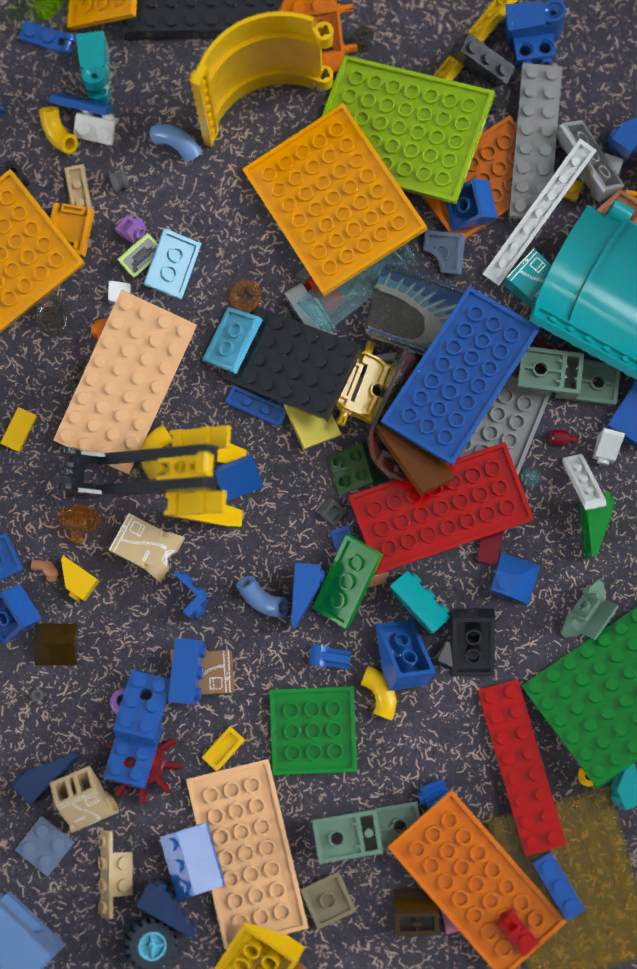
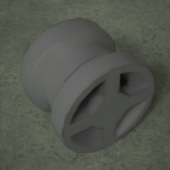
(119, 181)

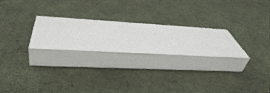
(584, 482)

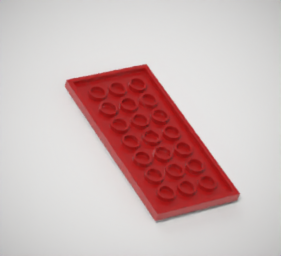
(475, 505)

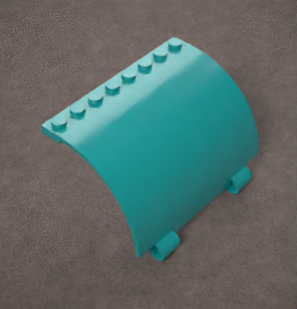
(593, 288)

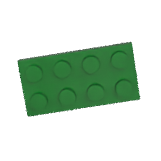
(347, 581)

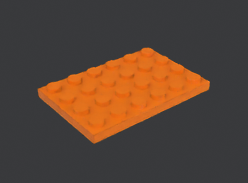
(490, 162)

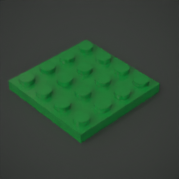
(313, 730)

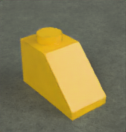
(78, 580)

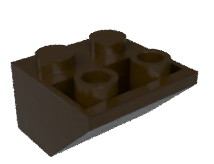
(415, 913)

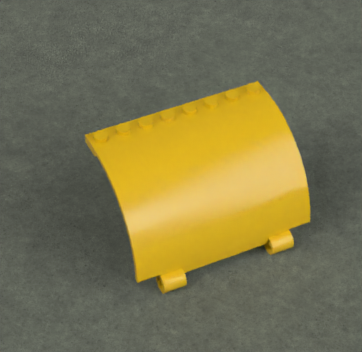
(259, 54)

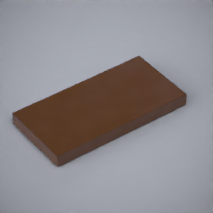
(420, 466)

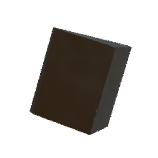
(55, 643)

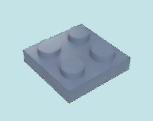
(45, 846)

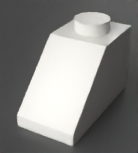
(607, 446)

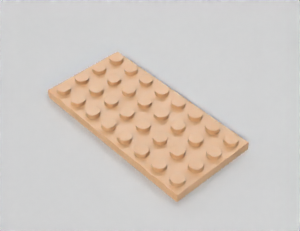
(125, 378)
(250, 849)

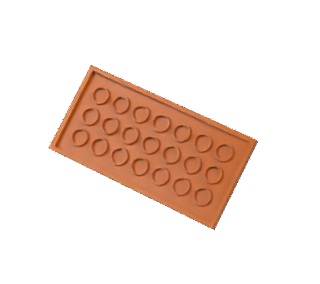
(473, 880)

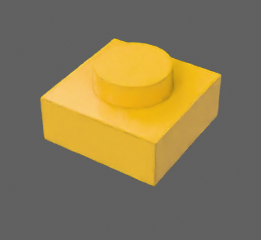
(573, 192)

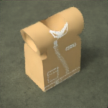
(146, 546)
(82, 799)

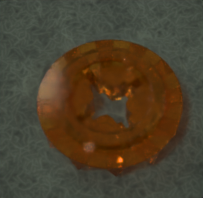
(239, 289)

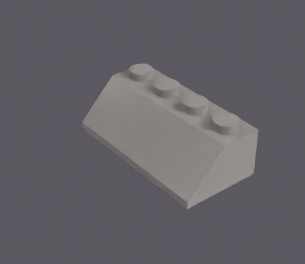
(598, 172)

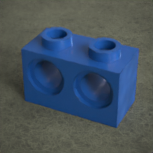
(532, 46)

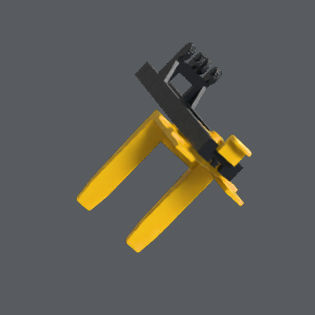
(187, 470)

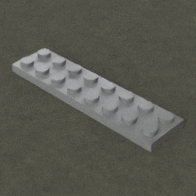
(535, 135)

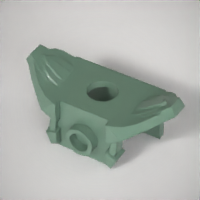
(590, 613)

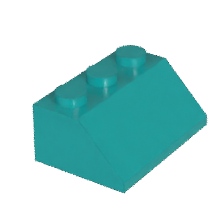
(419, 602)

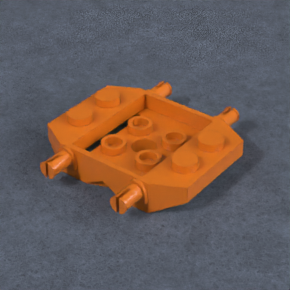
(329, 12)

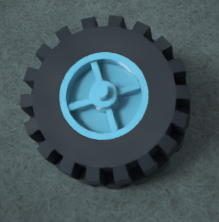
(149, 943)

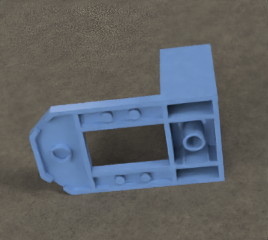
(24, 937)

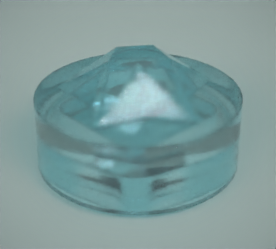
(531, 477)

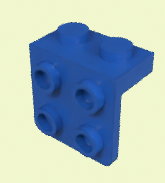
(196, 607)

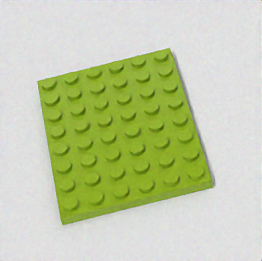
(415, 123)

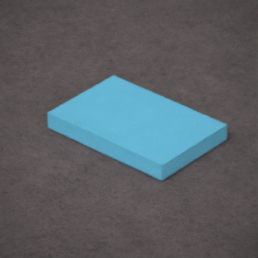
(172, 264)
(232, 340)

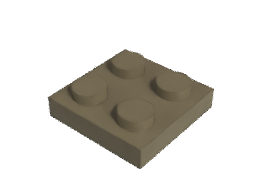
(328, 900)

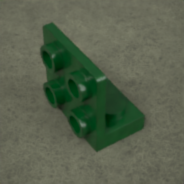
(354, 469)

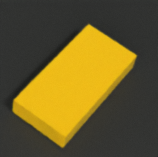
(18, 429)
(223, 748)

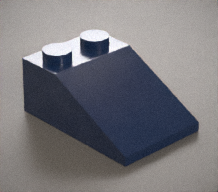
(35, 783)
(162, 903)

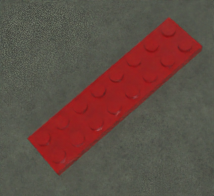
(521, 768)

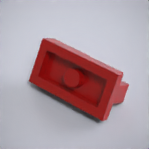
(517, 932)

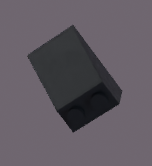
(473, 641)

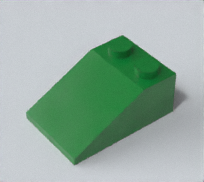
(594, 525)

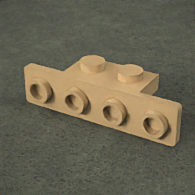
(115, 874)

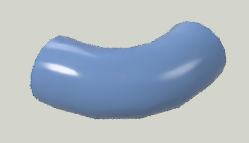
(176, 138)
(261, 600)

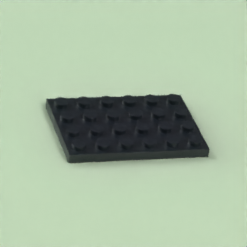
(296, 364)

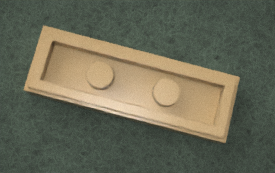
(78, 186)

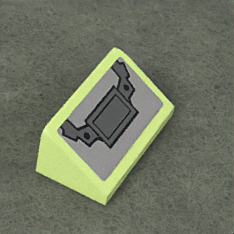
(138, 255)

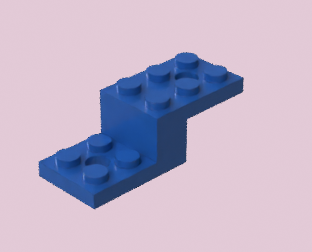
(137, 729)

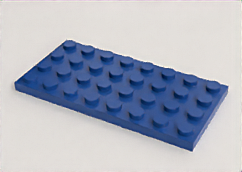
(460, 376)

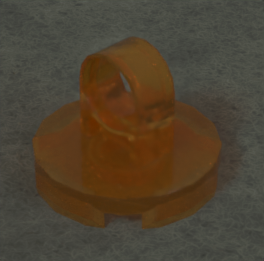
(79, 521)

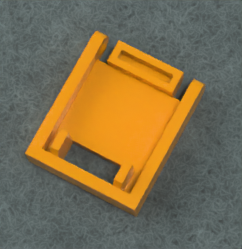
(74, 224)

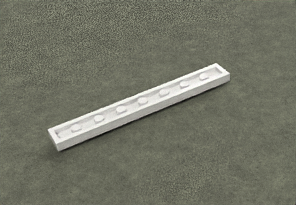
(539, 211)

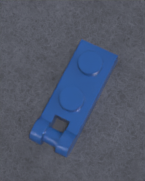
(46, 38)

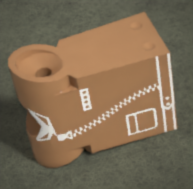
(218, 672)

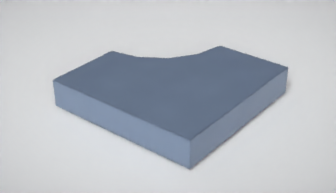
(447, 248)

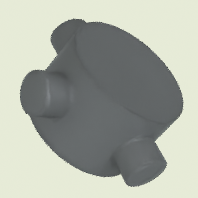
(37, 695)

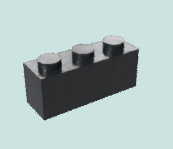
(482, 60)

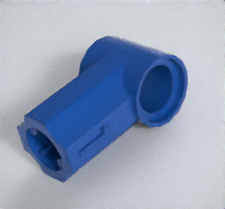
(325, 656)

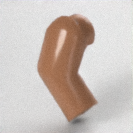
(47, 567)

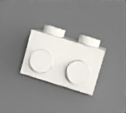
(95, 127)

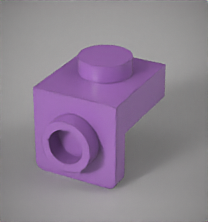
(131, 228)

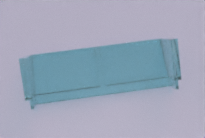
(341, 302)

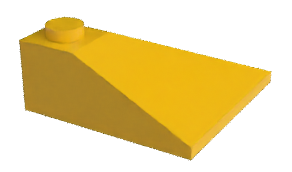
(260, 949)

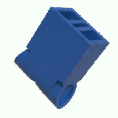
(534, 19)

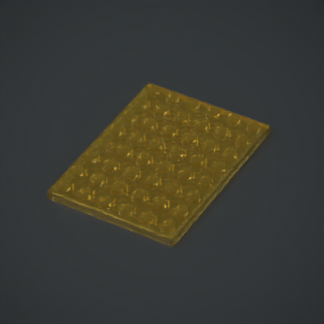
(599, 873)

